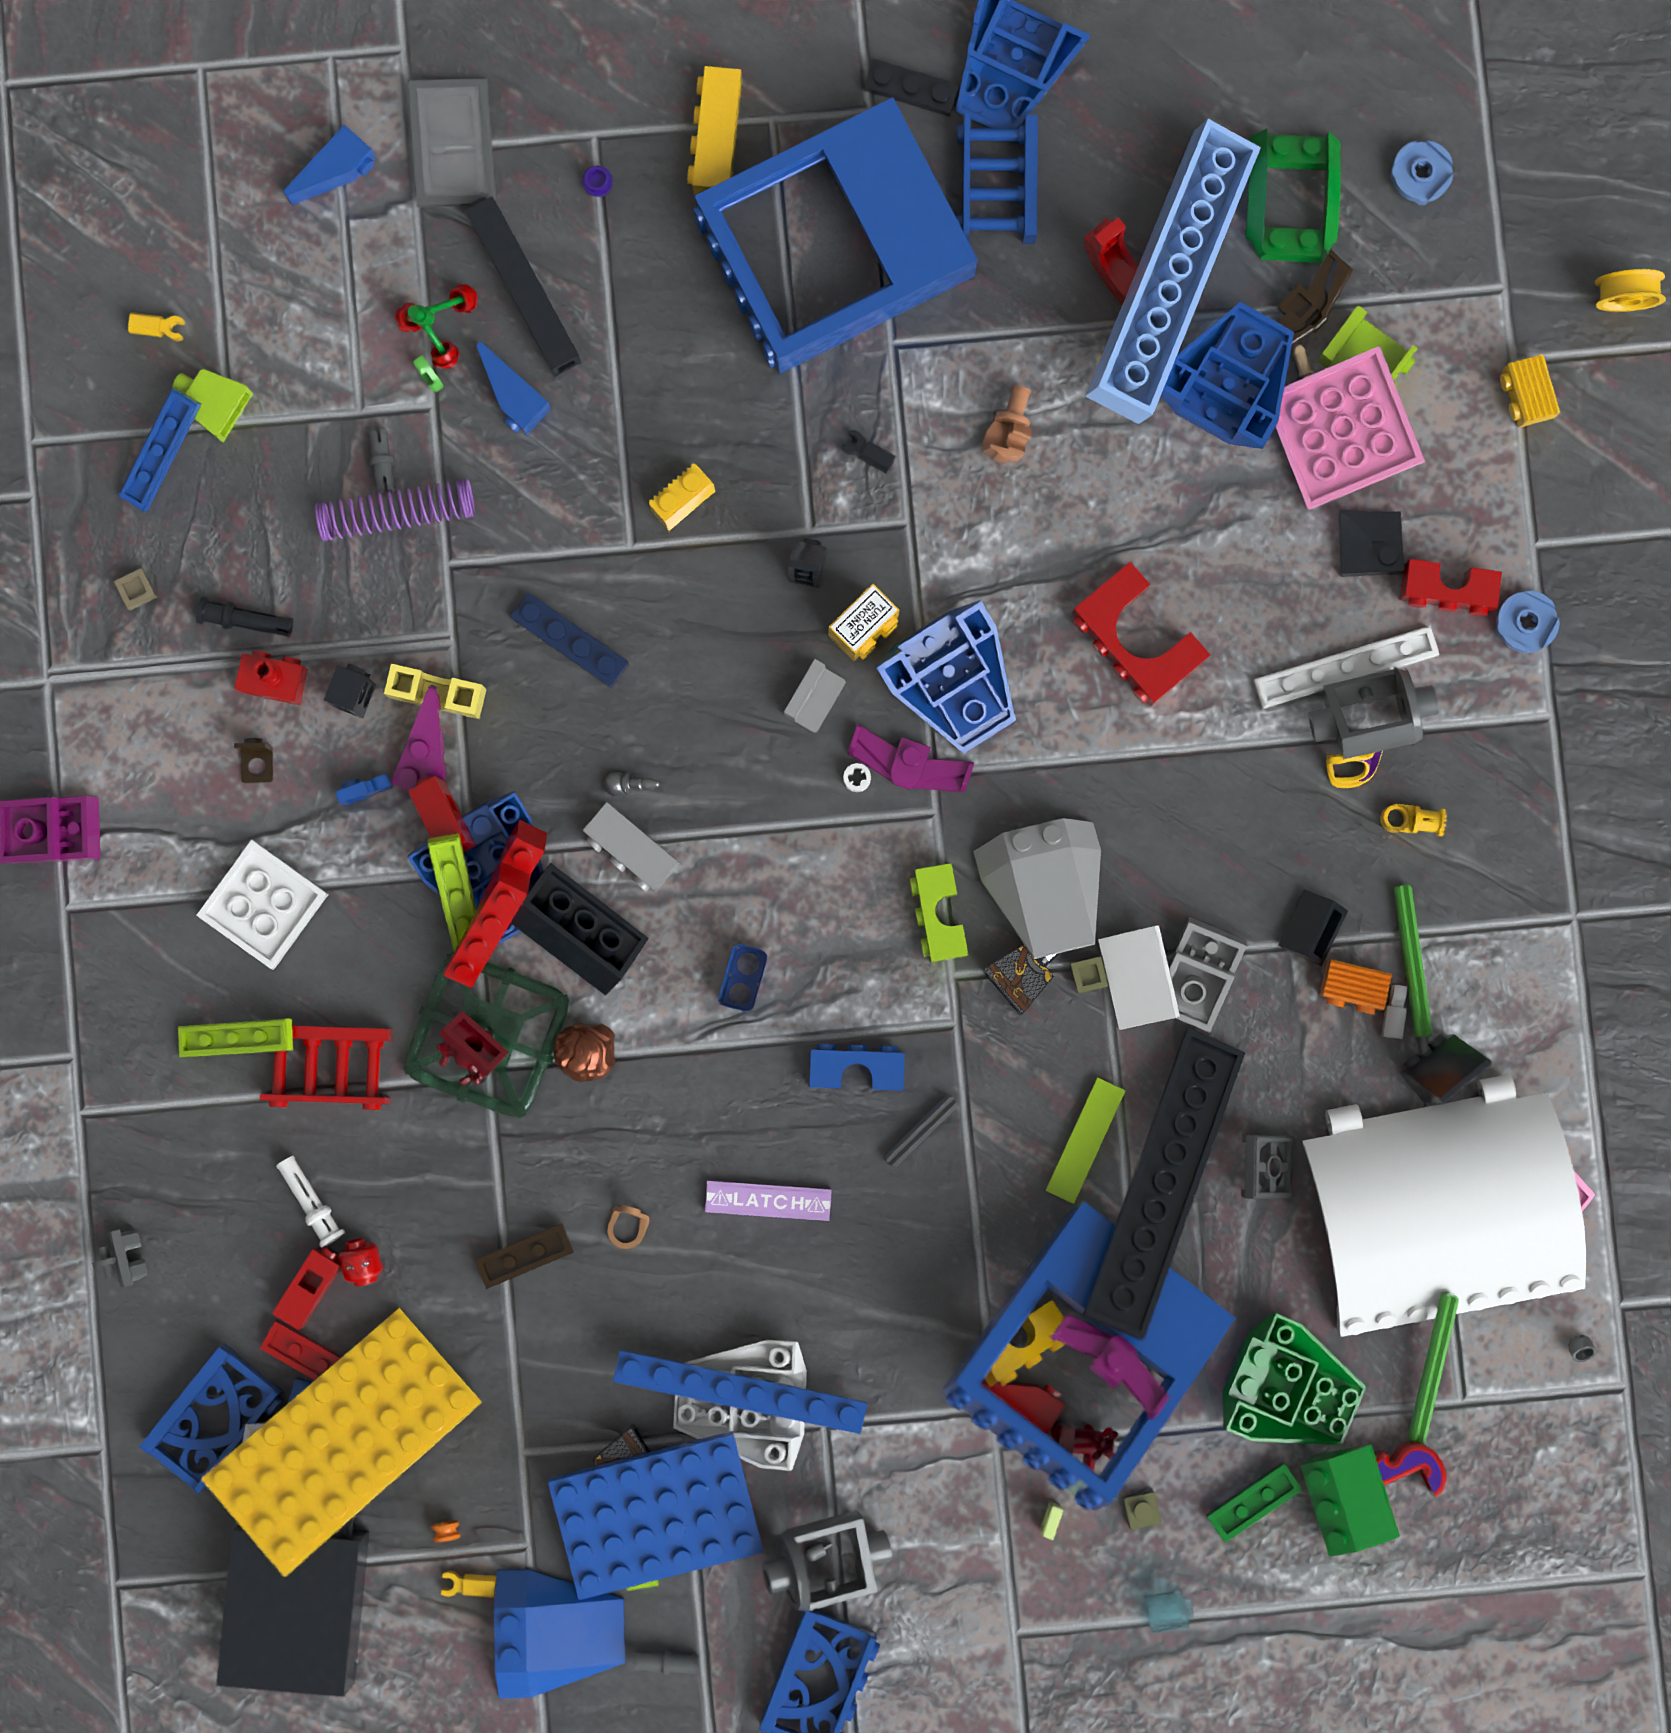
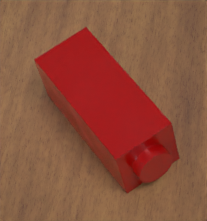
(440, 810)
(308, 1287)

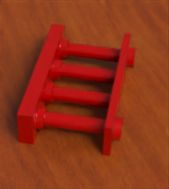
(343, 1039)

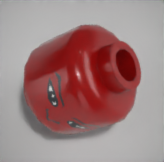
(360, 1262)

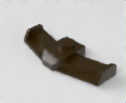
(1309, 310)

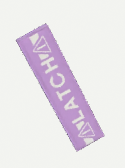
(768, 1200)

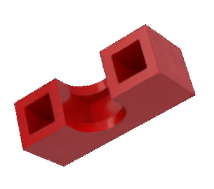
(1423, 586)

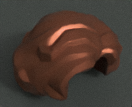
(585, 1051)

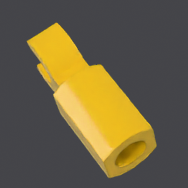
(154, 325)
(470, 1584)

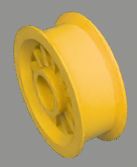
(1630, 290)

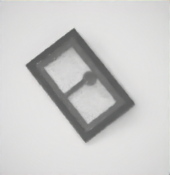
(451, 141)

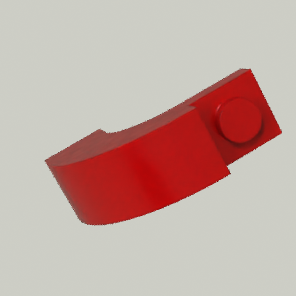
(1111, 257)

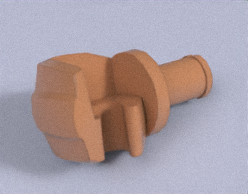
(1010, 431)

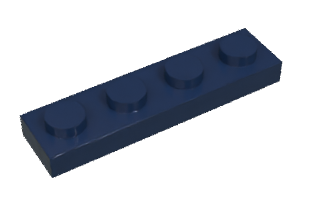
(569, 640)

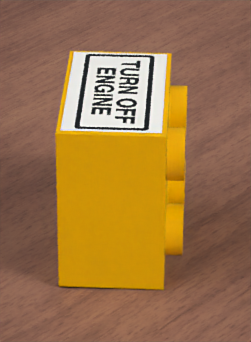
(864, 623)

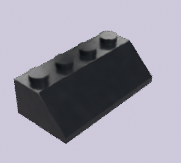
(579, 929)

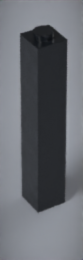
(523, 285)

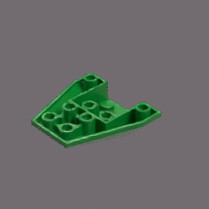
(1289, 1388)

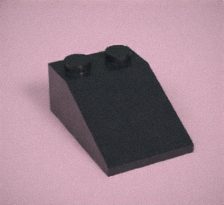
(1443, 1068)

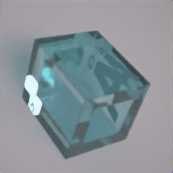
(1168, 1611)

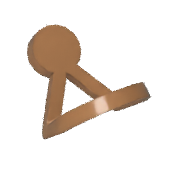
(644, 1222)

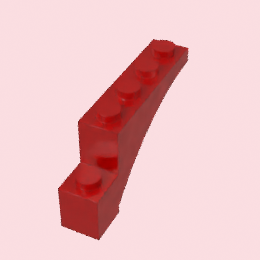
(499, 903)

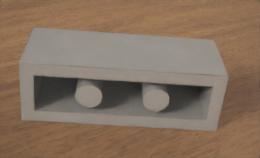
(630, 848)

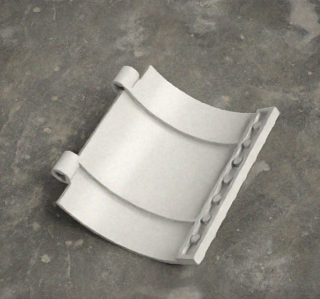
(1449, 1202)

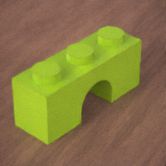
(931, 886)

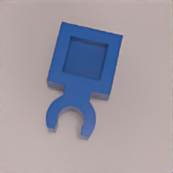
(355, 790)

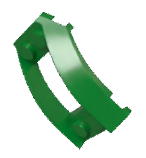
(1294, 153)

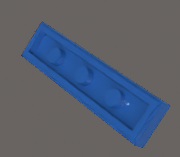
(159, 449)

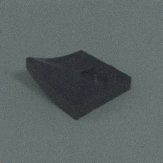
(1370, 543)

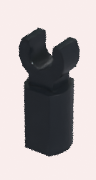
(870, 453)

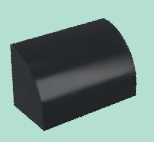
(1313, 927)

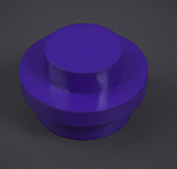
(597, 181)

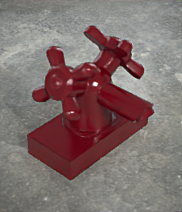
(471, 1048)
(1085, 1441)

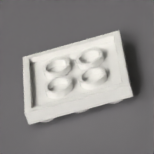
(262, 904)

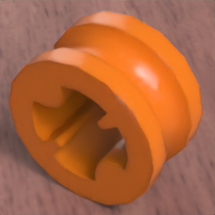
(445, 1531)

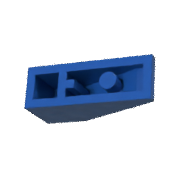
(335, 165)
(517, 399)

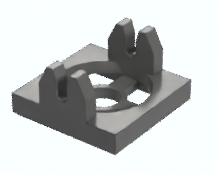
(1283, 1167)

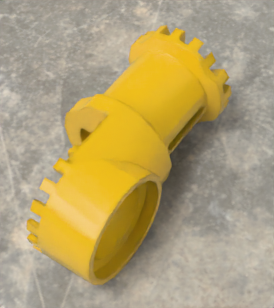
(1414, 820)

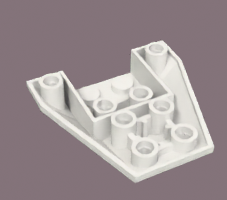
(760, 1437)

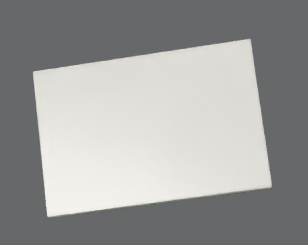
(1139, 977)

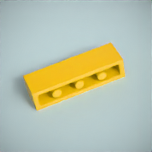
(716, 127)

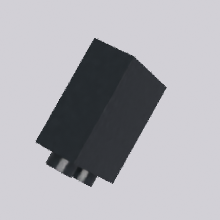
(295, 1628)

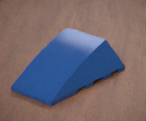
(1013, 61)

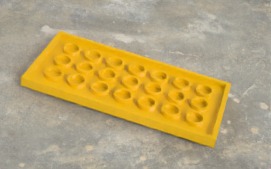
(341, 1442)

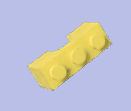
(455, 694)

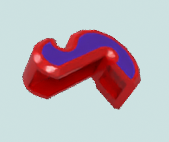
(1410, 1458)

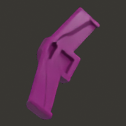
(909, 763)
(1114, 1362)

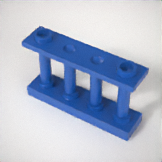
(1024, 164)

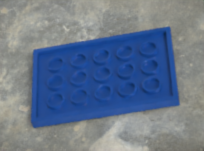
(655, 1515)

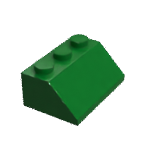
(1349, 1500)

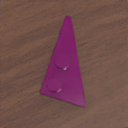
(424, 747)

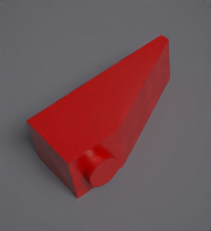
(1033, 1402)

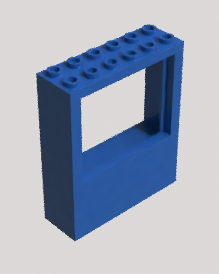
(896, 208)
(1176, 1347)

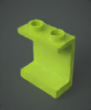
(1360, 336)

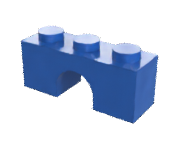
(884, 1066)

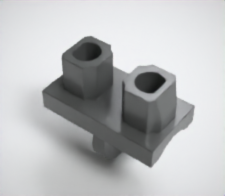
(119, 1244)

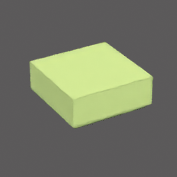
(1051, 1520)

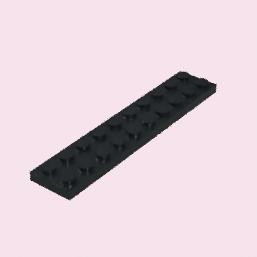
(1163, 1185)

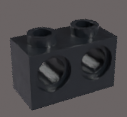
(350, 690)

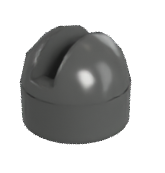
(1581, 1348)

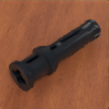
(229, 616)

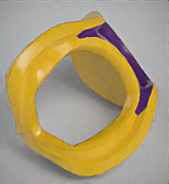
(1370, 764)

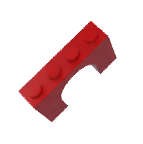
(1149, 676)

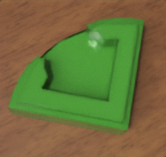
(428, 374)

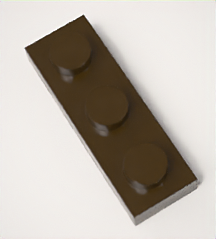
(524, 1256)

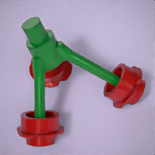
(413, 318)

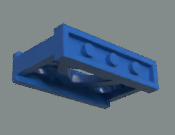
(211, 1374)
(808, 1638)

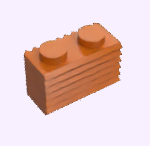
(1355, 985)

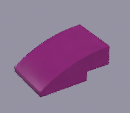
(49, 830)

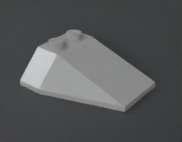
(1045, 883)

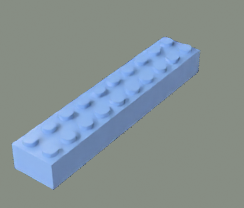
(1173, 272)

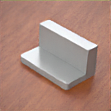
(814, 697)

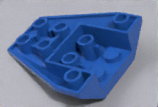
(490, 829)

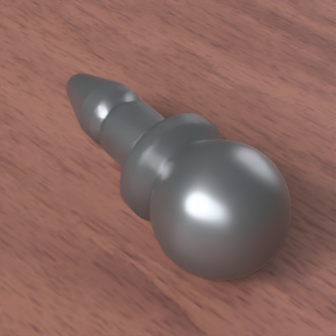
(618, 783)

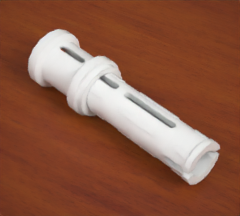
(317, 1214)

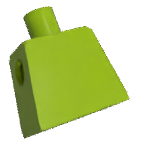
(220, 400)

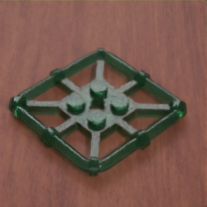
(505, 1026)

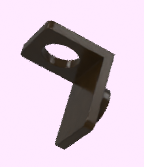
(252, 749)

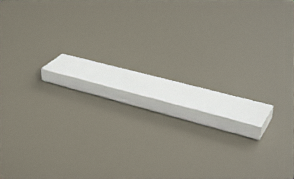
(1351, 664)

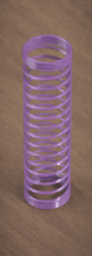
(324, 522)

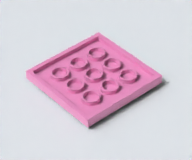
(1346, 429)

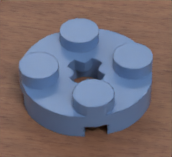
(1422, 189)
(1543, 616)

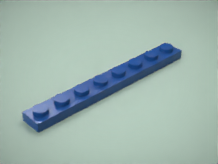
(740, 1391)

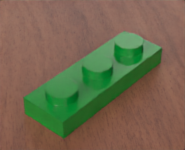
(1254, 1502)

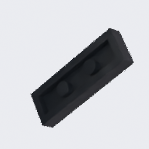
(911, 87)

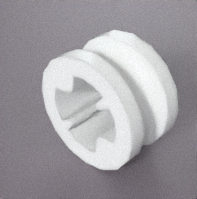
(850, 771)

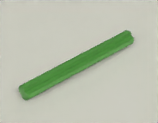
(1413, 961)
(1433, 1367)

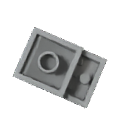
(1203, 971)

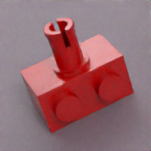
(271, 678)

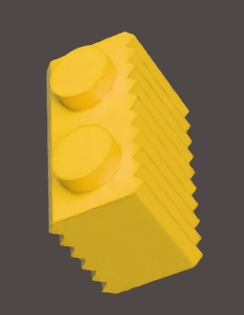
(1529, 391)
(681, 496)

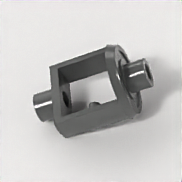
(1412, 703)
(789, 1570)

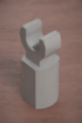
(1395, 1014)

